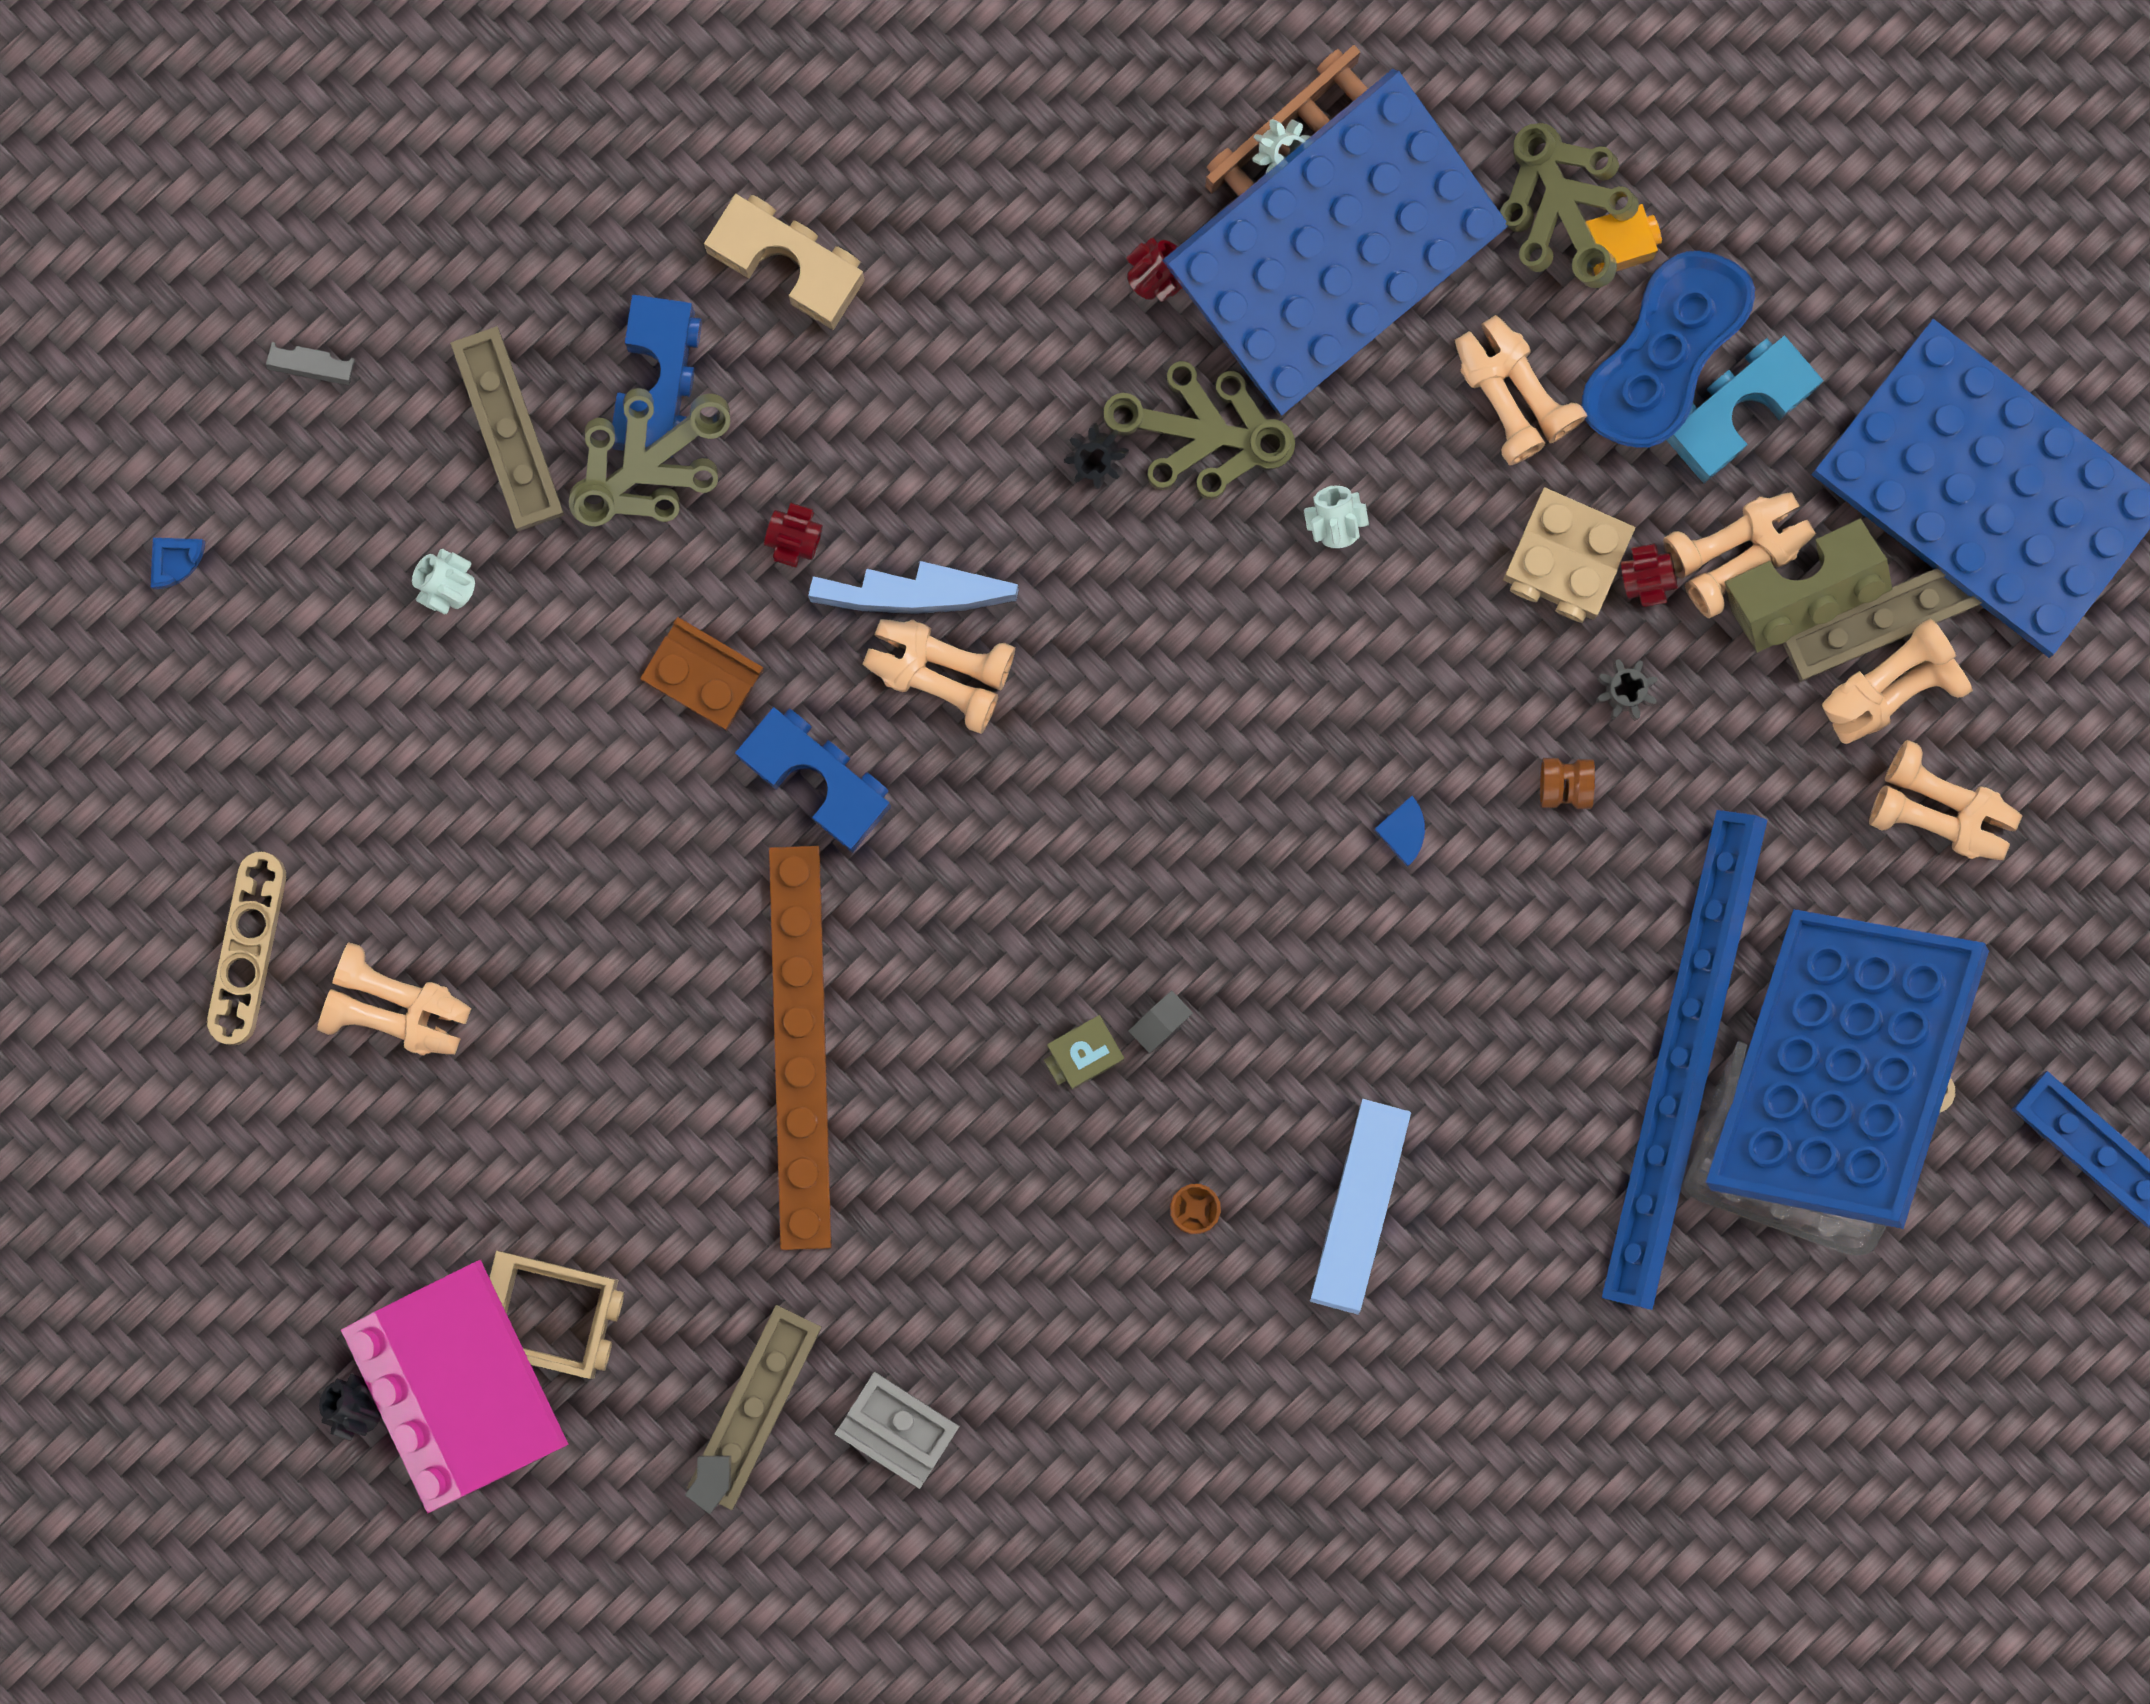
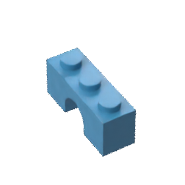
(1775, 378)

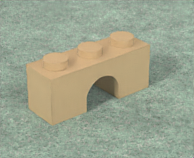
(751, 233)

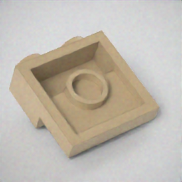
(1568, 556)

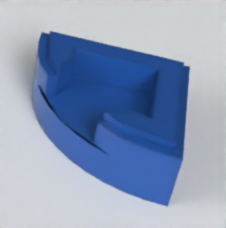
(174, 560)
(1404, 831)

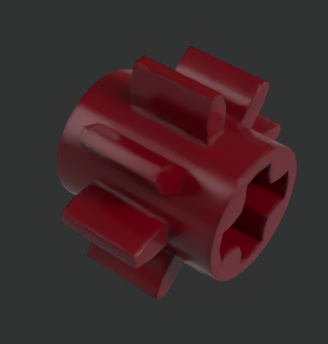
(1150, 274)
(793, 535)
(1649, 575)

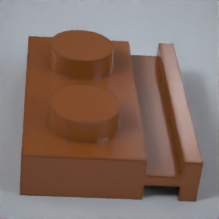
(702, 674)

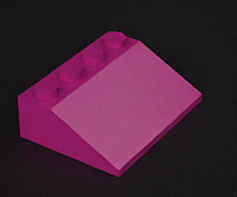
(454, 1386)

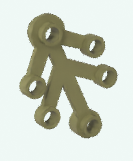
(1562, 199)
(1207, 431)
(646, 464)

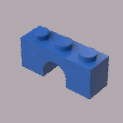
(666, 333)
(782, 747)

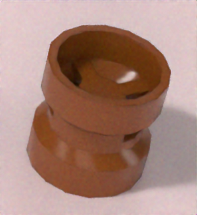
(1578, 786)
(1195, 1209)

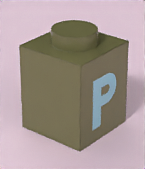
(1083, 1053)

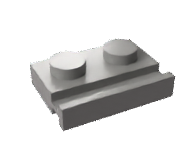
(897, 1430)

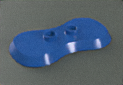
(1684, 317)

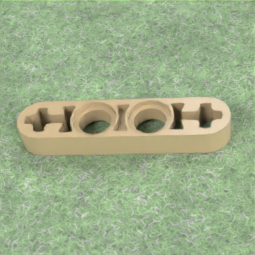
(238, 947)

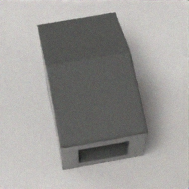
(1160, 1022)
(711, 1483)

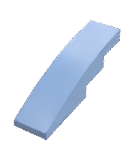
(933, 591)
(1360, 1206)

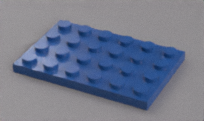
(1336, 242)
(1990, 488)
(1848, 1068)

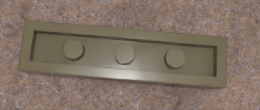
(507, 429)
(1876, 623)
(761, 1396)

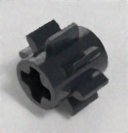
(1106, 465)
(349, 1408)

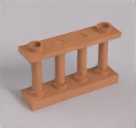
(1334, 69)

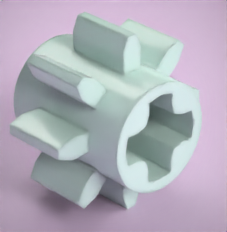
(1274, 138)
(1336, 517)
(443, 581)

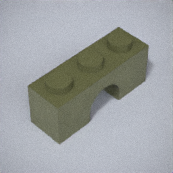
(1778, 608)

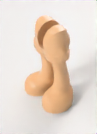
(1511, 362)
(1755, 525)
(922, 648)
(1869, 700)
(1972, 807)
(420, 1003)

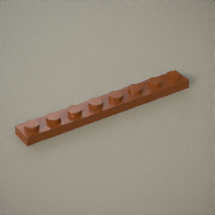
(800, 1048)

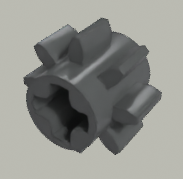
(1631, 677)

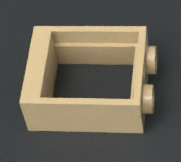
(608, 1308)

